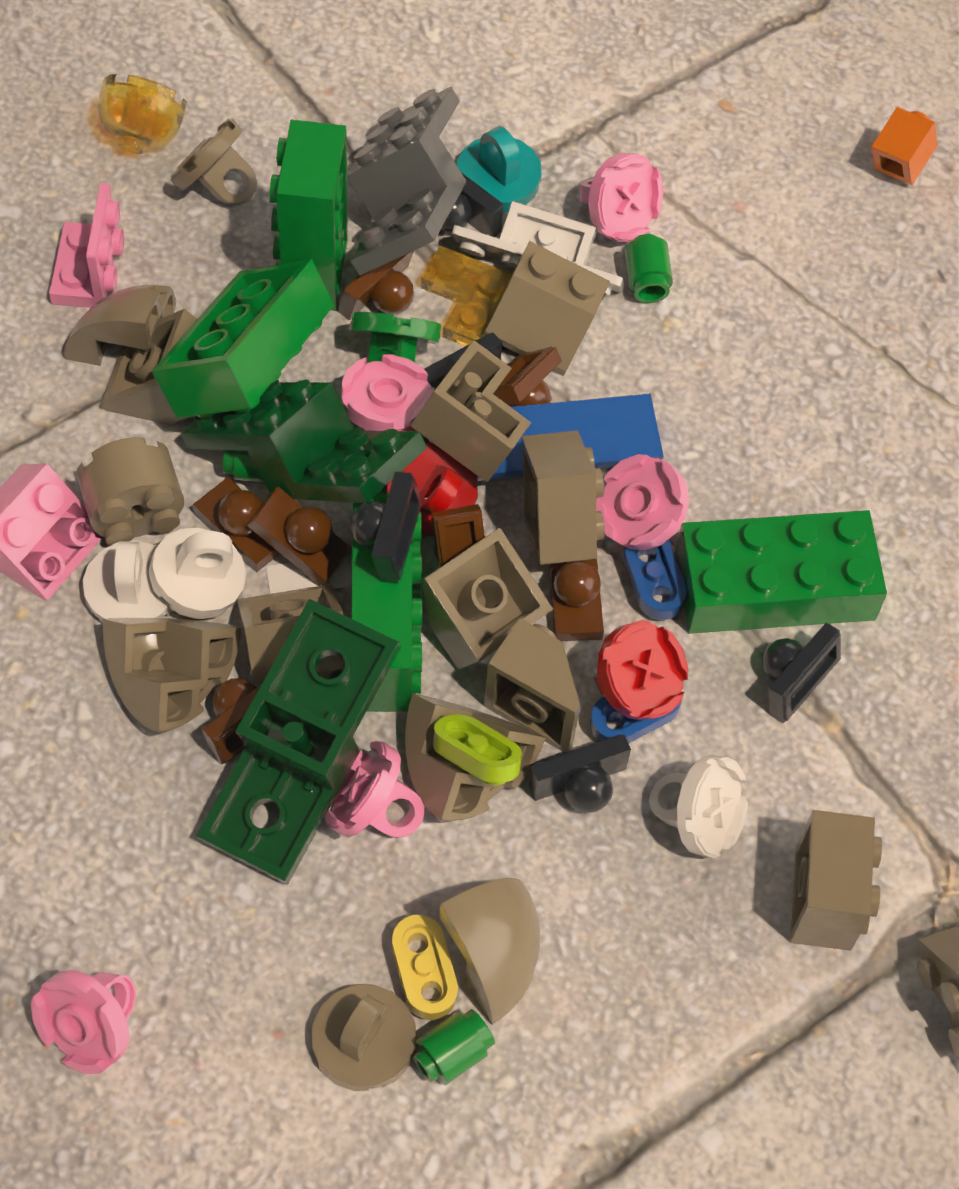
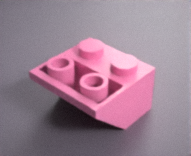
(42, 530)

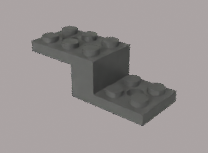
(406, 180)

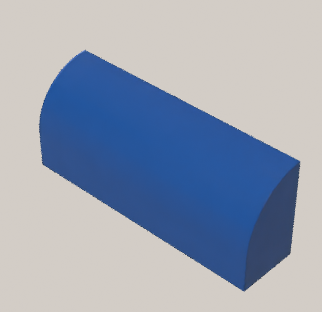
(610, 426)

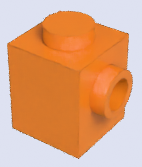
(904, 145)

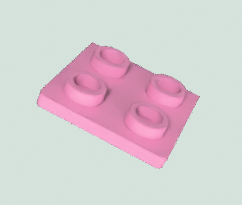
(87, 256)

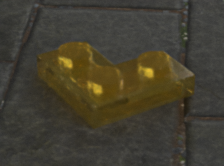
(470, 284)

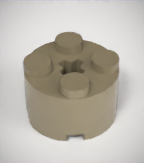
(130, 490)

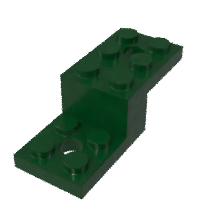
(309, 444)
(298, 741)

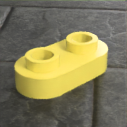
(424, 969)

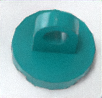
(502, 167)

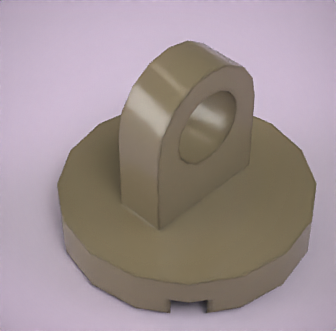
(212, 161)
(363, 1037)

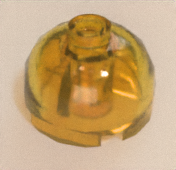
(139, 113)

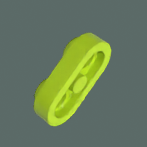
(477, 749)

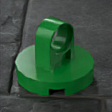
(394, 334)

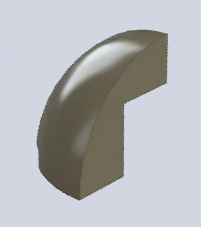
(121, 319)
(168, 665)
(442, 785)
(499, 939)

